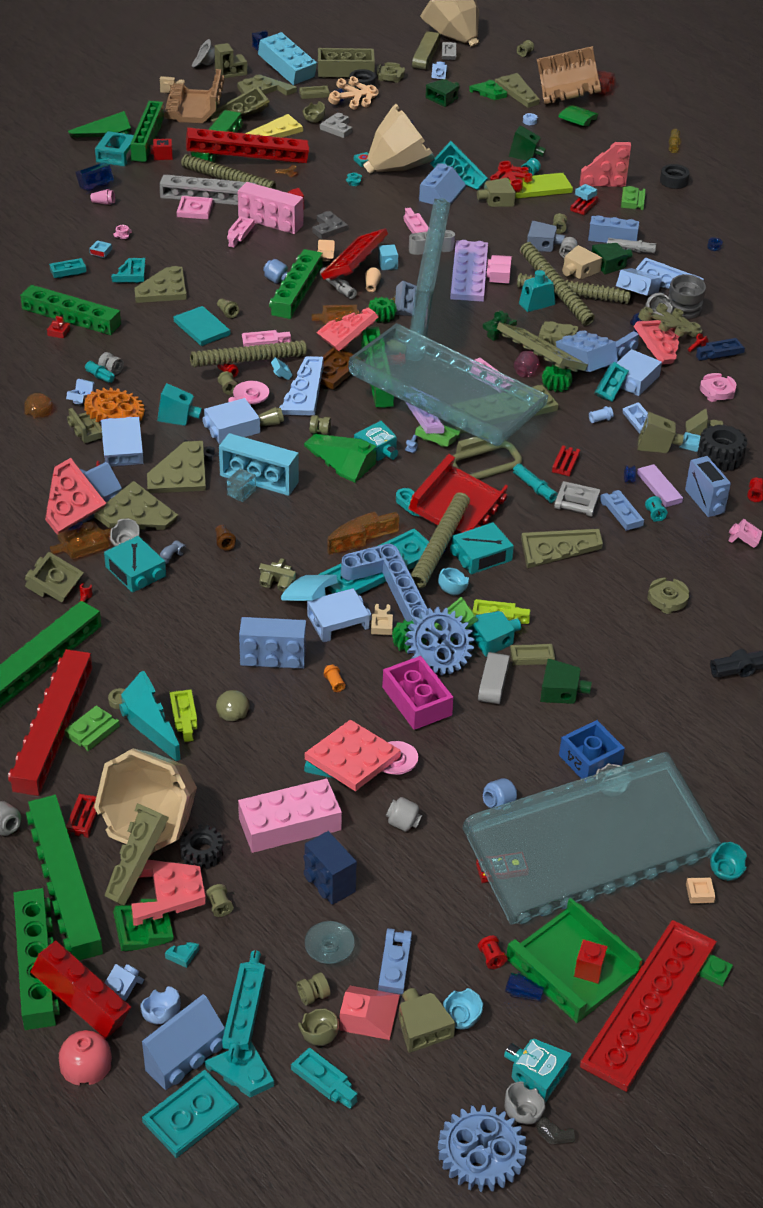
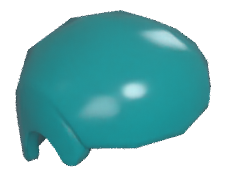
(728, 861)

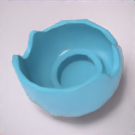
(452, 581)
(464, 1008)

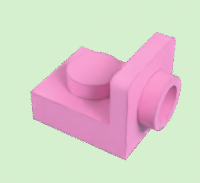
(746, 532)

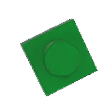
(716, 970)

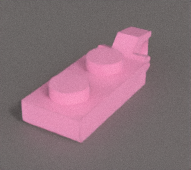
(414, 221)
(239, 230)
(265, 337)

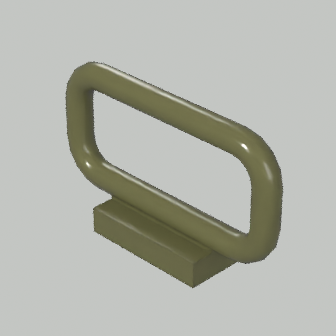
(476, 446)

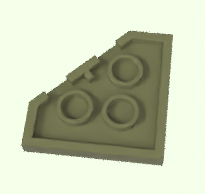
(162, 286)
(180, 470)
(138, 505)

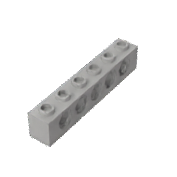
(220, 190)

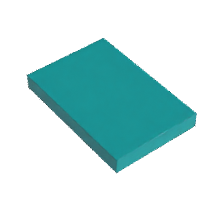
(201, 325)
(190, 1113)

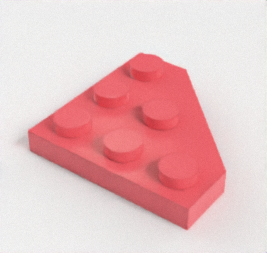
(609, 167)
(340, 333)
(661, 343)
(70, 497)

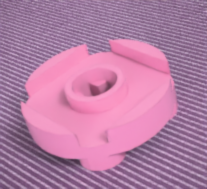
(717, 387)

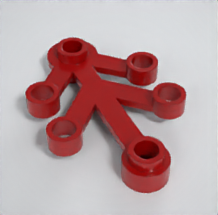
(506, 168)

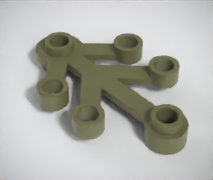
(670, 321)

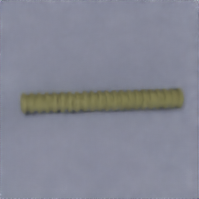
(223, 172)
(561, 288)
(589, 290)
(248, 353)
(440, 539)

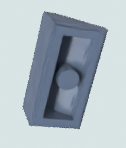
(405, 298)

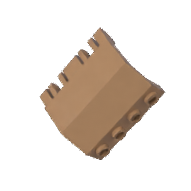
(568, 75)
(194, 105)

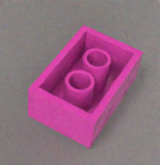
(417, 692)

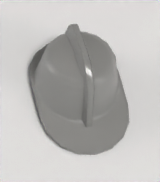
(205, 55)

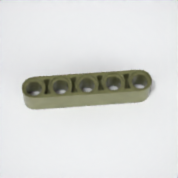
(426, 50)

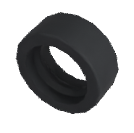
(364, 76)
(674, 176)

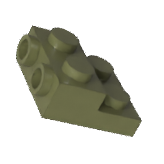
(554, 331)
(53, 577)

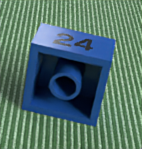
(590, 749)

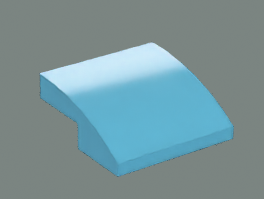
(308, 587)

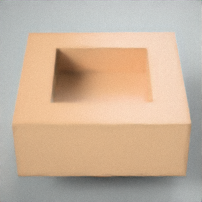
(700, 890)

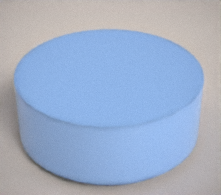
(530, 119)

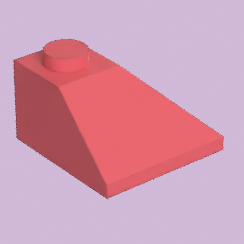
(368, 1012)

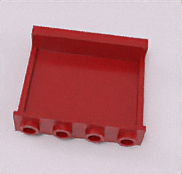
(440, 487)

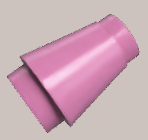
(103, 197)

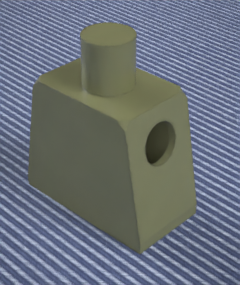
(498, 193)
(658, 434)
(424, 1020)

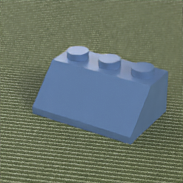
(441, 183)
(615, 228)
(104, 482)
(183, 1043)

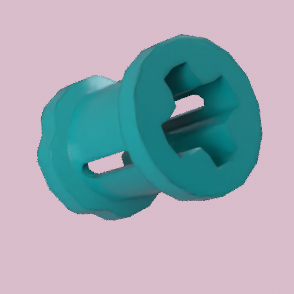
(658, 507)

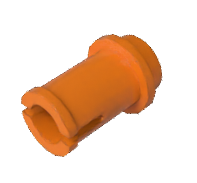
(331, 673)

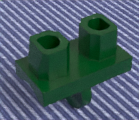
(491, 326)

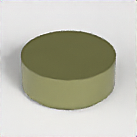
(115, 698)

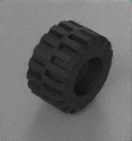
(723, 446)

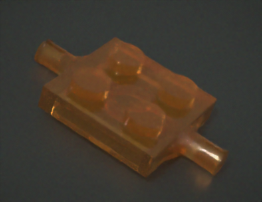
(334, 312)
(82, 541)

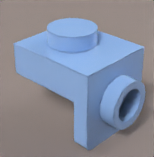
(439, 70)
(83, 388)
(123, 980)

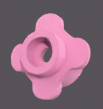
(122, 232)

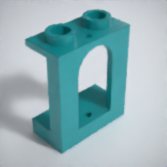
(113, 155)

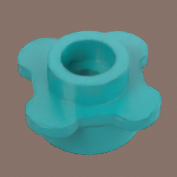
(354, 179)

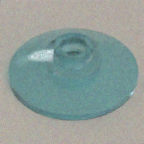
(329, 934)

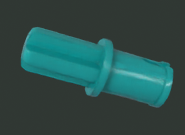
(99, 371)

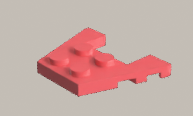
(176, 888)

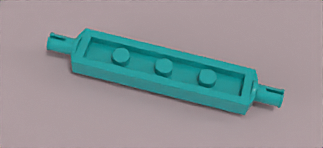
(244, 1007)

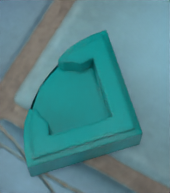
(182, 954)

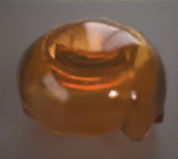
(38, 405)

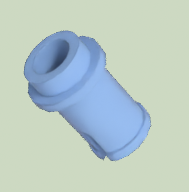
(605, 413)

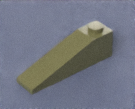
(246, 104)

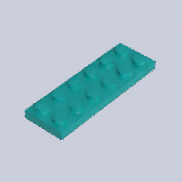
(410, 546)

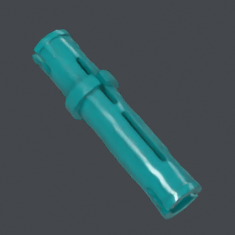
(540, 486)

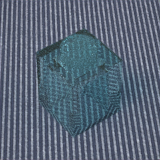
(241, 485)

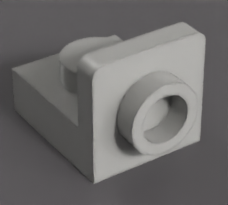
(448, 51)

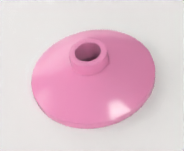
(252, 391)
(406, 762)

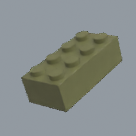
(342, 61)

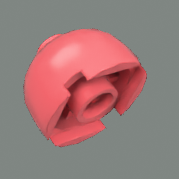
(85, 1058)

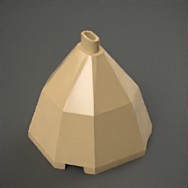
(454, 19)
(397, 145)
(149, 781)

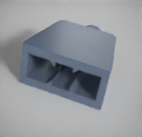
(544, 236)

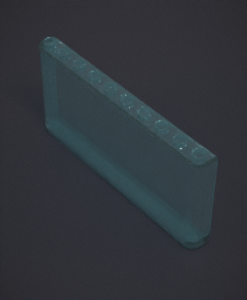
(430, 268)
(447, 384)
(589, 837)

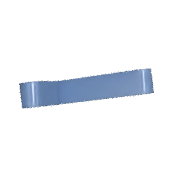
(388, 561)

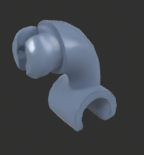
(167, 552)

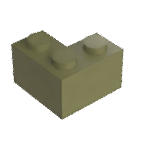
(230, 64)

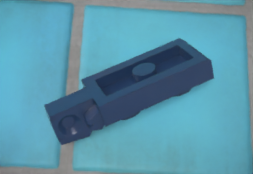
(720, 349)

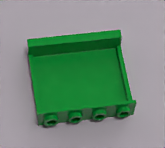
(551, 958)

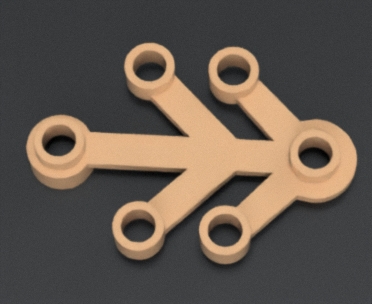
(369, 91)

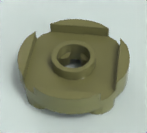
(390, 72)
(668, 603)

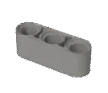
(418, 240)
(493, 678)

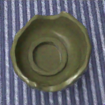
(314, 112)
(232, 705)
(319, 1027)

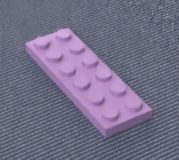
(469, 270)

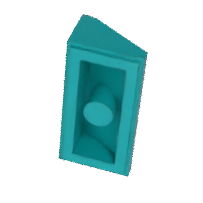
(611, 381)

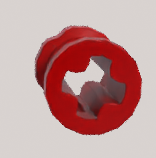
(755, 492)
(490, 957)

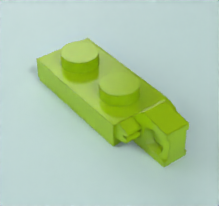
(509, 610)
(184, 713)

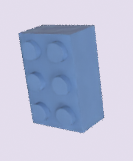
(590, 348)
(272, 642)

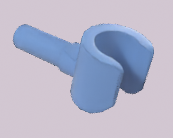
(412, 445)

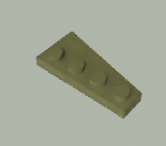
(518, 89)
(557, 545)
(134, 855)

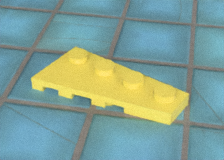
(280, 127)

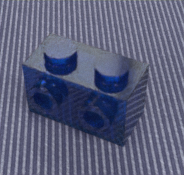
(94, 175)

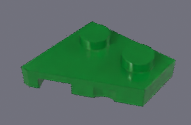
(489, 89)

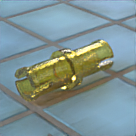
(674, 141)

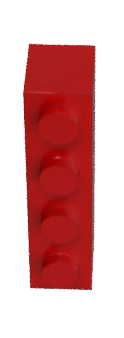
(80, 989)

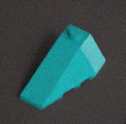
(466, 169)
(148, 716)

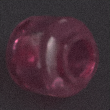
(527, 363)

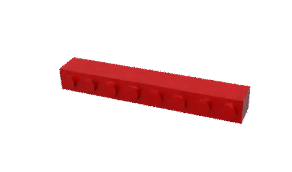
(51, 720)

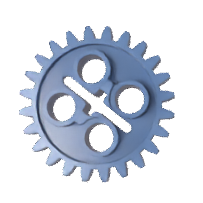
(450, 628)
(482, 1148)

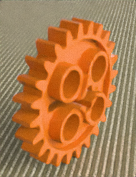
(113, 404)

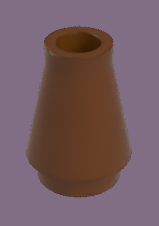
(224, 538)

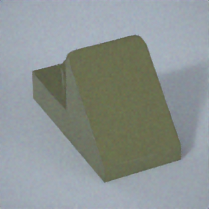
(699, 423)

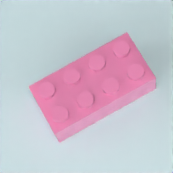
(271, 207)
(289, 815)

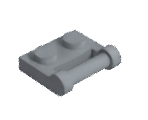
(578, 494)

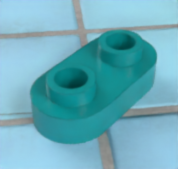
(403, 498)

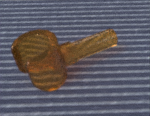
(289, 171)

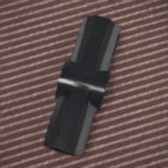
(738, 663)

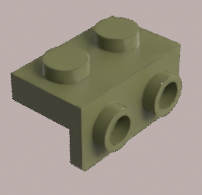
(84, 426)

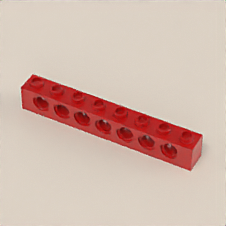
(247, 145)

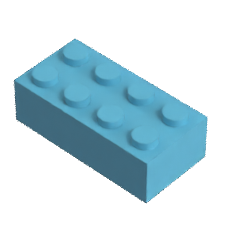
(287, 58)
(273, 466)

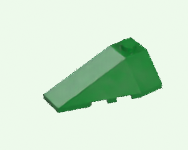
(114, 123)
(346, 455)

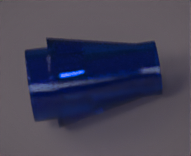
(523, 987)

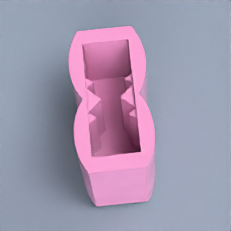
(499, 269)

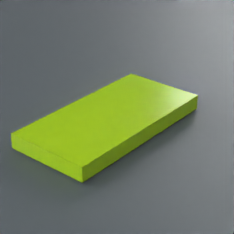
(545, 185)

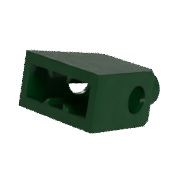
(442, 92)
(526, 145)
(613, 256)
(562, 683)

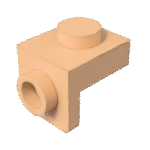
(327, 248)

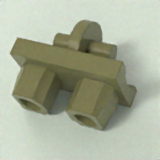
(277, 572)

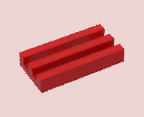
(580, 203)
(569, 452)
(79, 829)

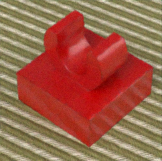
(58, 328)

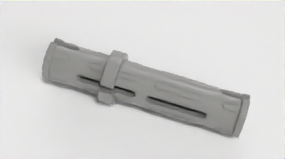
(638, 246)
(338, 283)

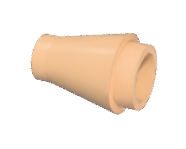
(372, 279)

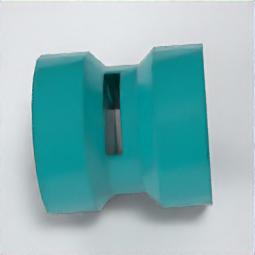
(533, 165)

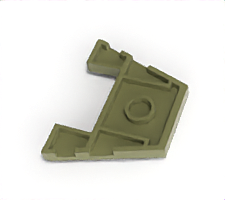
(266, 85)

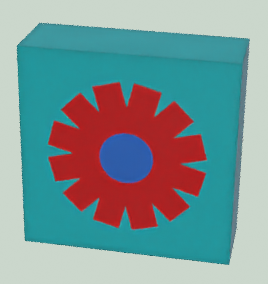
(361, 158)

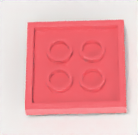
(352, 755)

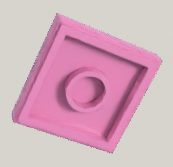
(194, 207)

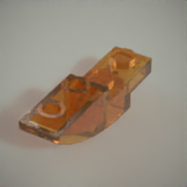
(357, 531)

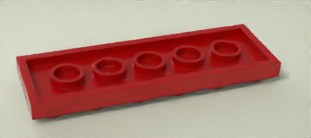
(354, 254)

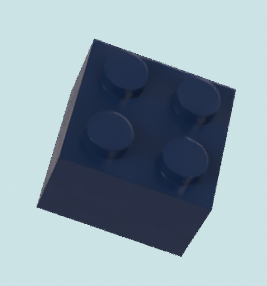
(330, 868)

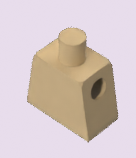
(581, 263)

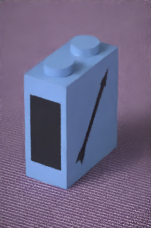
(707, 486)

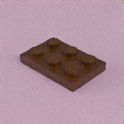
(335, 368)

